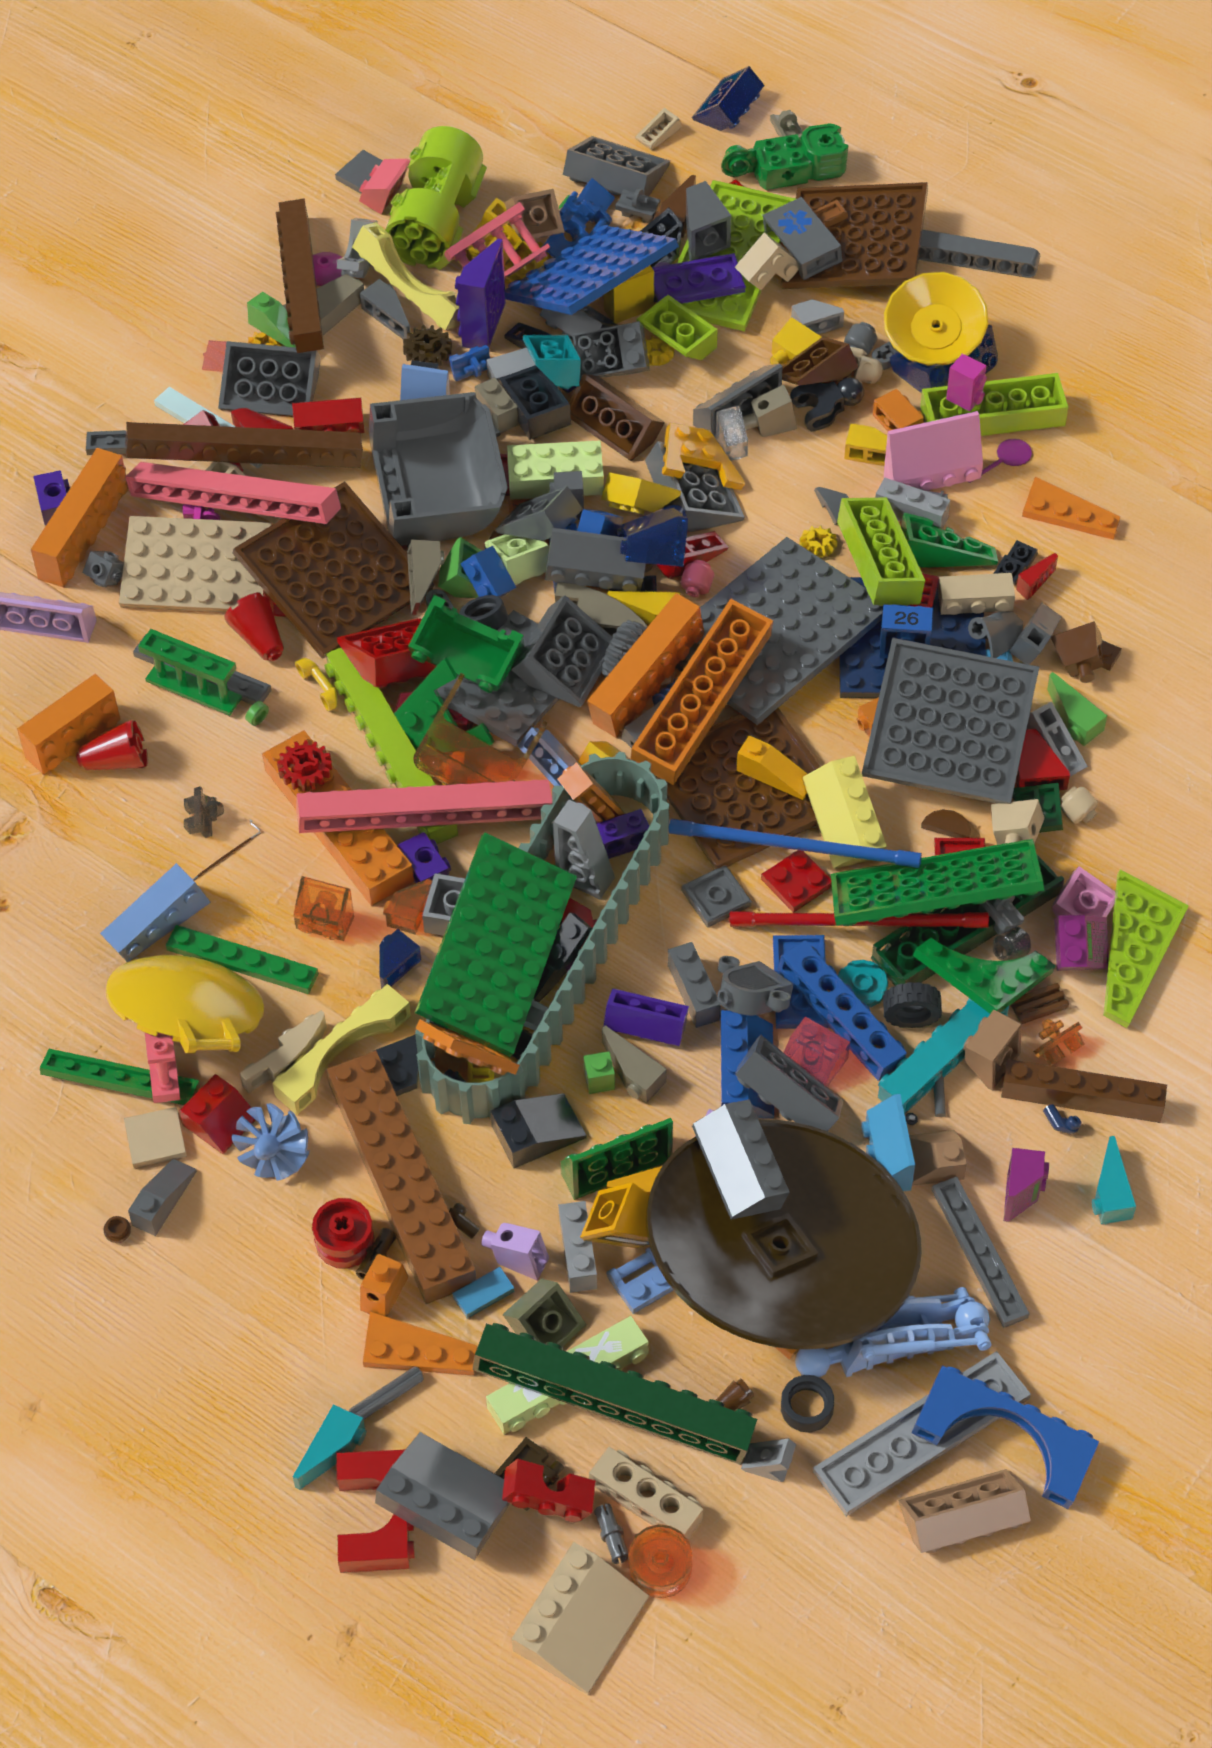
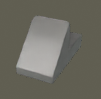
(769, 1458)

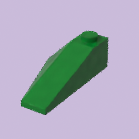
(942, 547)

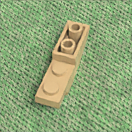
(293, 1044)

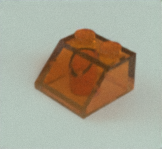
(323, 909)

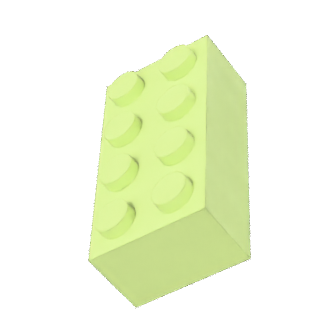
(534, 466)

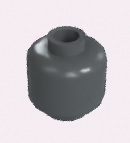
(861, 337)

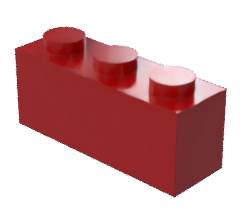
(329, 415)

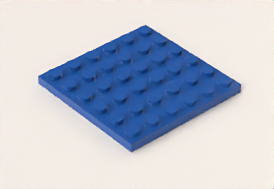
(589, 269)

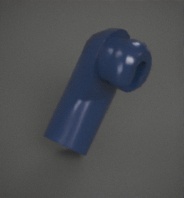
(1066, 1125)

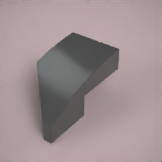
(831, 500)

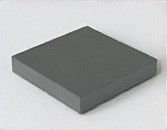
(357, 170)
(716, 895)

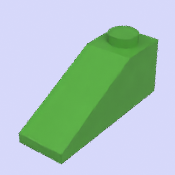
(269, 317)
(1078, 714)

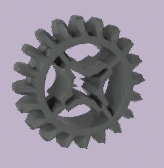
(621, 643)

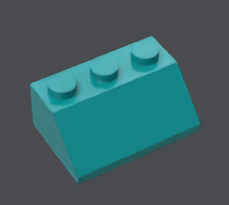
(555, 358)

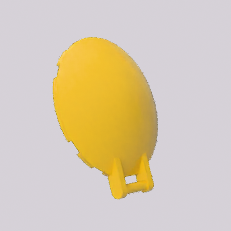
(186, 999)

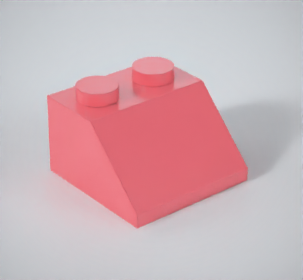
(383, 184)

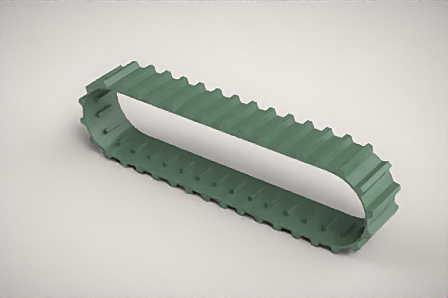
(619, 778)

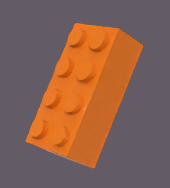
(69, 724)

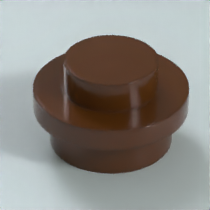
(117, 1229)

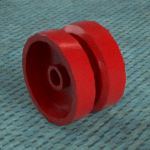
(342, 1232)

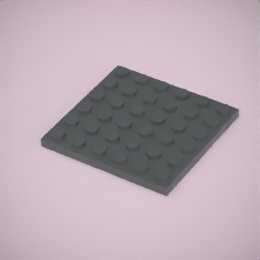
(950, 721)

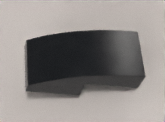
(1017, 560)

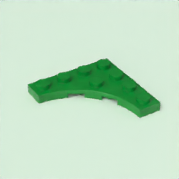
(986, 982)

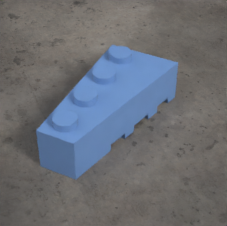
(155, 913)

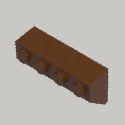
(613, 417)

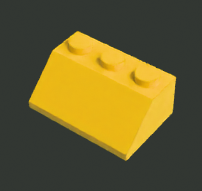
(636, 494)

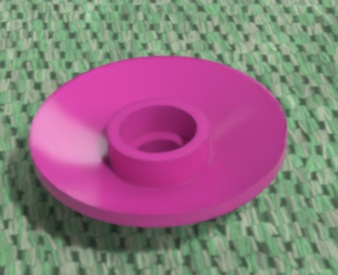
(326, 267)

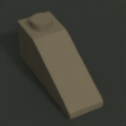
(423, 564)
(637, 1070)

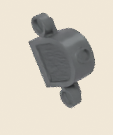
(752, 988)

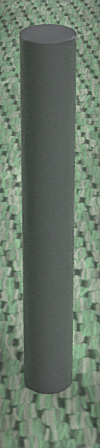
(939, 1097)

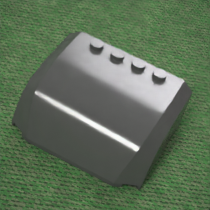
(436, 466)

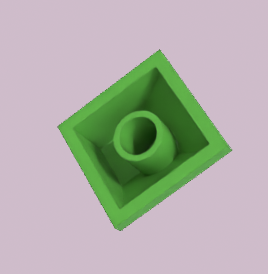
(452, 575)

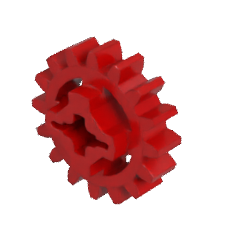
(304, 765)

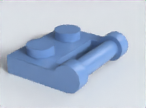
(644, 1288)

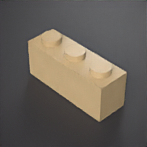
(976, 593)

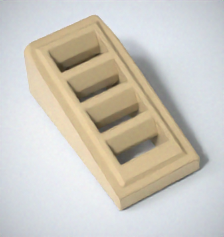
(662, 117)

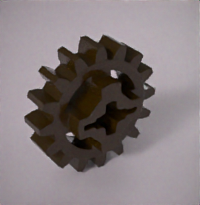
(427, 345)

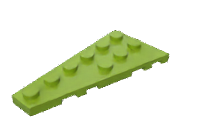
(1139, 938)

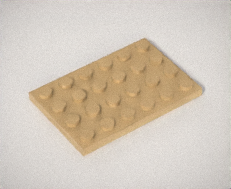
(186, 564)

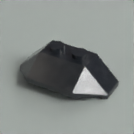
(666, 225)

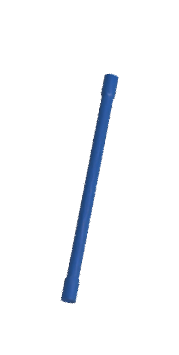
(899, 857)

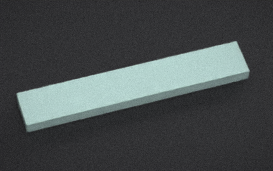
(184, 408)

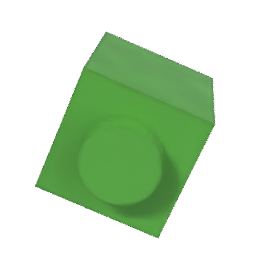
(599, 1072)

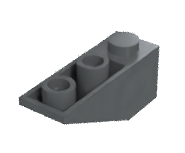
(1035, 634)

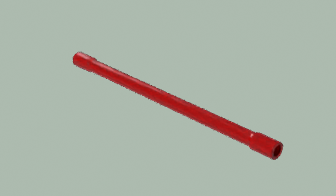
(752, 919)

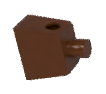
(1080, 650)

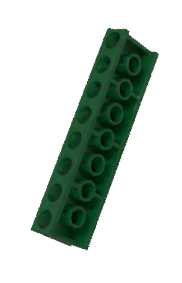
(898, 957)

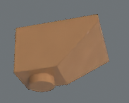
(937, 1157)

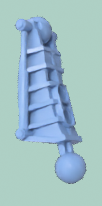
(911, 1331)

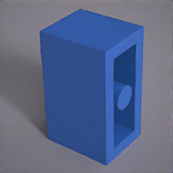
(488, 573)

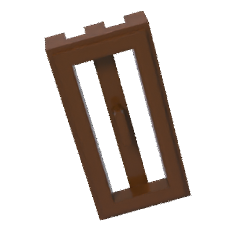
(1038, 999)

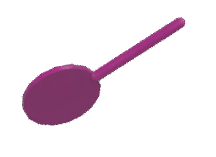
(1012, 453)

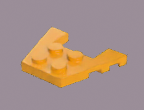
(698, 448)

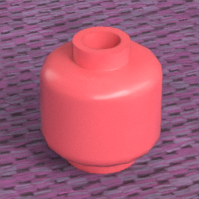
(697, 578)

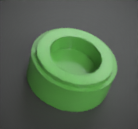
(257, 713)

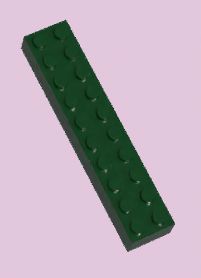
(614, 1393)

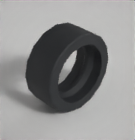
(486, 610)
(810, 1383)

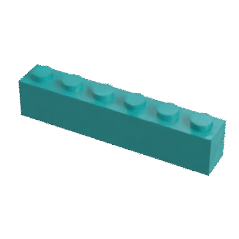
(941, 1052)

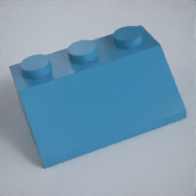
(890, 1140)

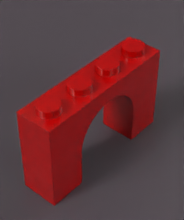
(386, 1547)

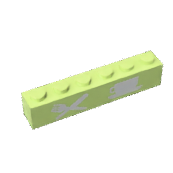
(619, 1345)

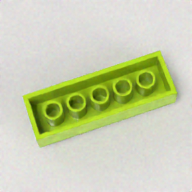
(1007, 404)
(880, 551)

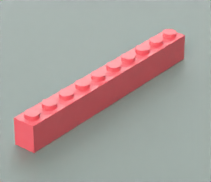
(233, 492)
(421, 806)

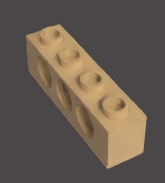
(628, 1494)

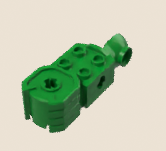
(791, 160)

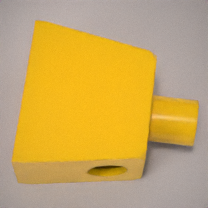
(791, 341)

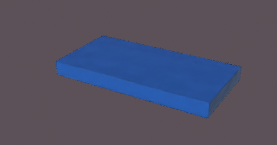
(798, 1007)

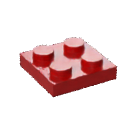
(796, 880)

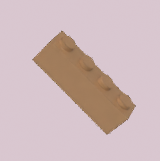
(965, 1511)

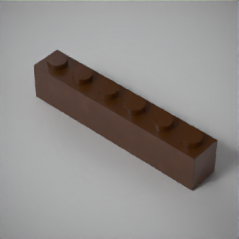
(1084, 1091)

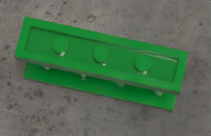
(193, 660)

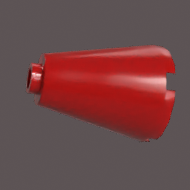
(256, 625)
(115, 749)

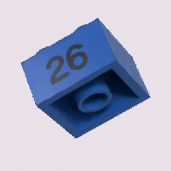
(906, 624)

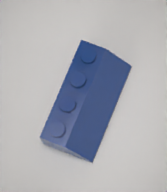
(737, 1038)

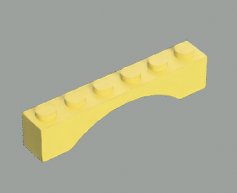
(379, 250)
(379, 1015)

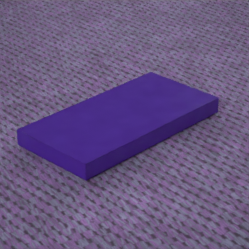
(698, 279)

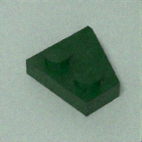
(1049, 801)

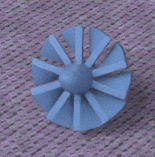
(278, 1147)

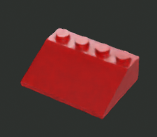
(384, 654)

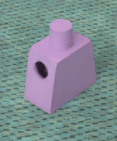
(518, 1249)

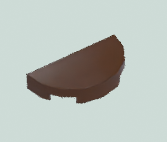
(947, 823)

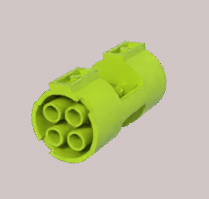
(443, 173)

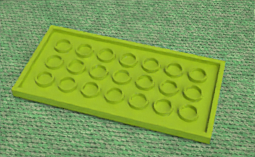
(747, 226)

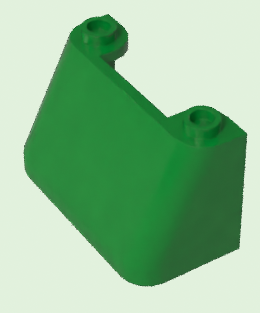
(471, 647)

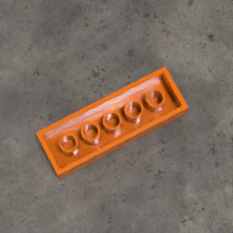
(80, 517)
(646, 665)

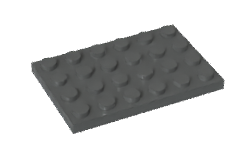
(513, 707)

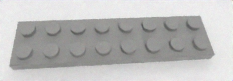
(894, 1453)

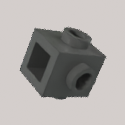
(104, 568)

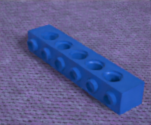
(843, 1022)

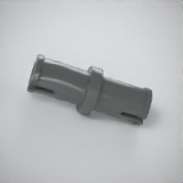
(611, 1533)

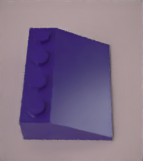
(481, 296)

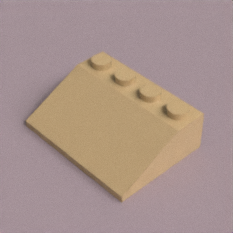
(579, 1619)

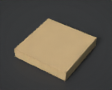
(155, 1137)

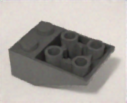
(612, 350)

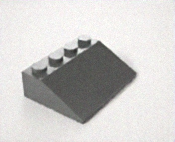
(614, 166)
(267, 378)
(701, 490)
(564, 653)
(444, 1495)

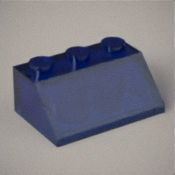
(729, 100)

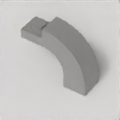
(352, 263)

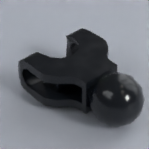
(827, 400)

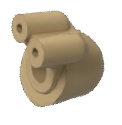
(869, 369)

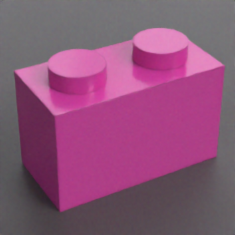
(966, 382)

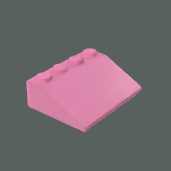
(935, 452)

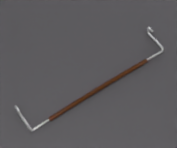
(230, 852)

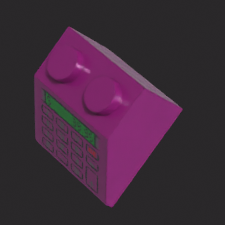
(1081, 942)
(1025, 1180)

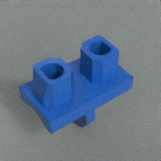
(469, 363)

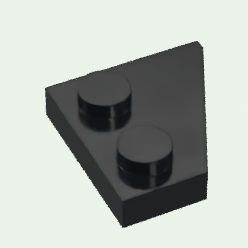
(401, 1064)

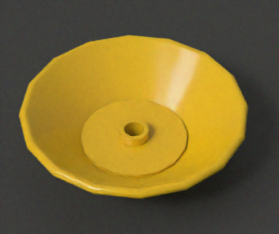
(931, 301)

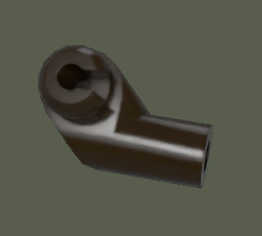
(462, 1222)

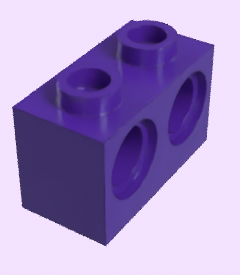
(623, 833)

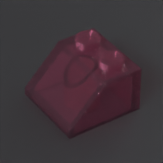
(818, 1050)

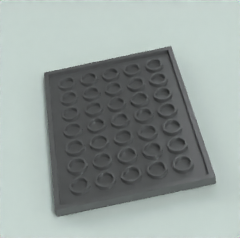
(814, 621)

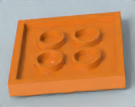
(467, 1048)

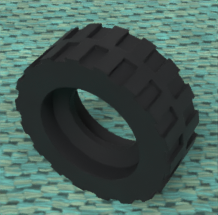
(912, 1005)

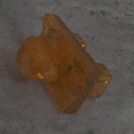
(1050, 1049)

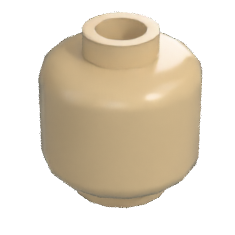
(1079, 805)

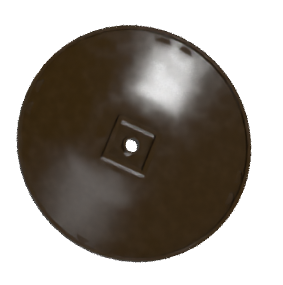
(844, 1233)

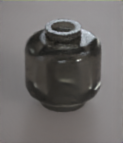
(1012, 944)

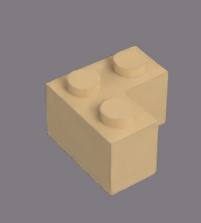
(765, 261)

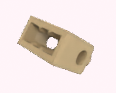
(1016, 821)

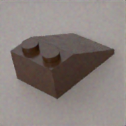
(820, 362)

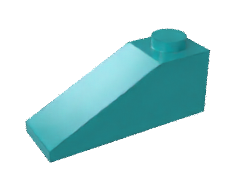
(1113, 1194)
(337, 1434)

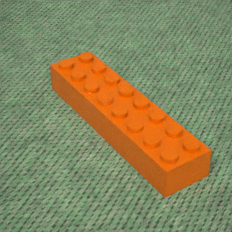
(702, 690)
(364, 855)

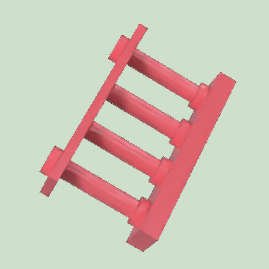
(496, 229)
(162, 1067)

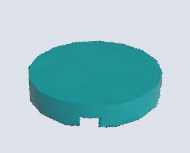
(866, 981)

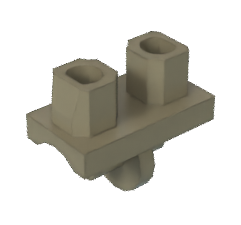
(786, 124)

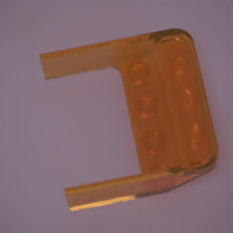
(463, 759)

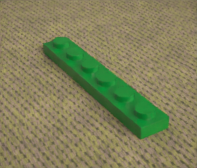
(243, 959)
(108, 1075)

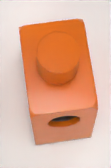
(385, 1281)

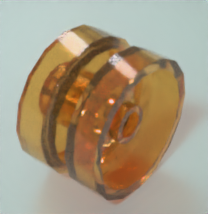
(662, 1543)

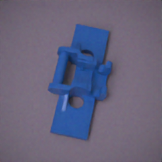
(576, 212)

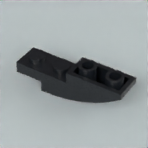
(562, 953)

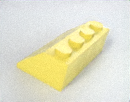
(843, 807)

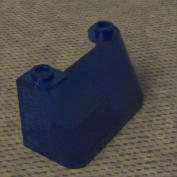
(656, 537)

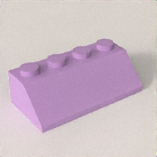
(46, 617)

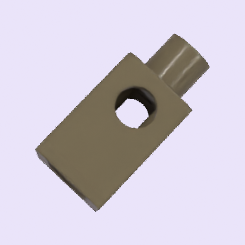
(771, 413)

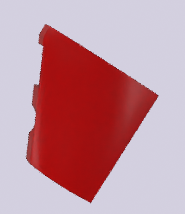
(248, 418)

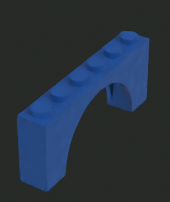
(1063, 1449)

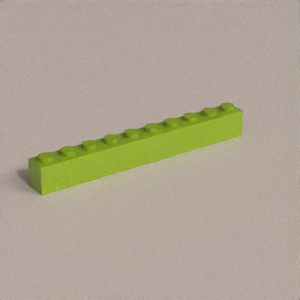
(382, 733)

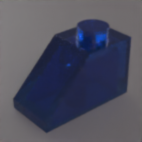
(396, 957)

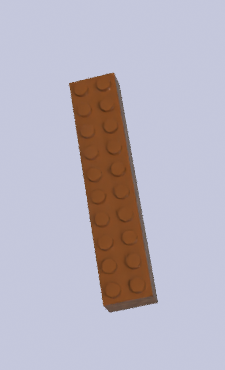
(401, 1177)

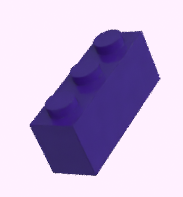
(646, 1017)

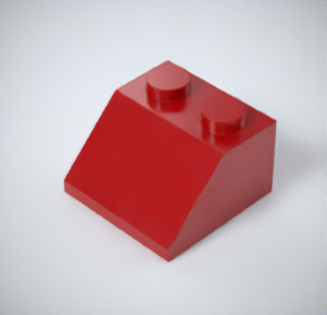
(215, 1112)

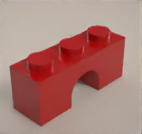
(526, 1488)

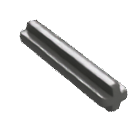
(388, 1393)

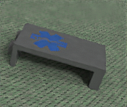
(804, 237)

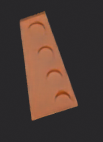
(1064, 509)
(405, 1346)

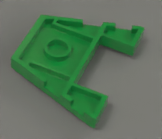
(424, 703)

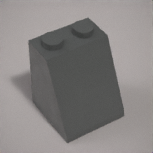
(706, 222)

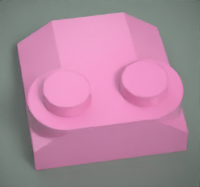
(1084, 896)

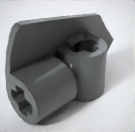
(1000, 630)

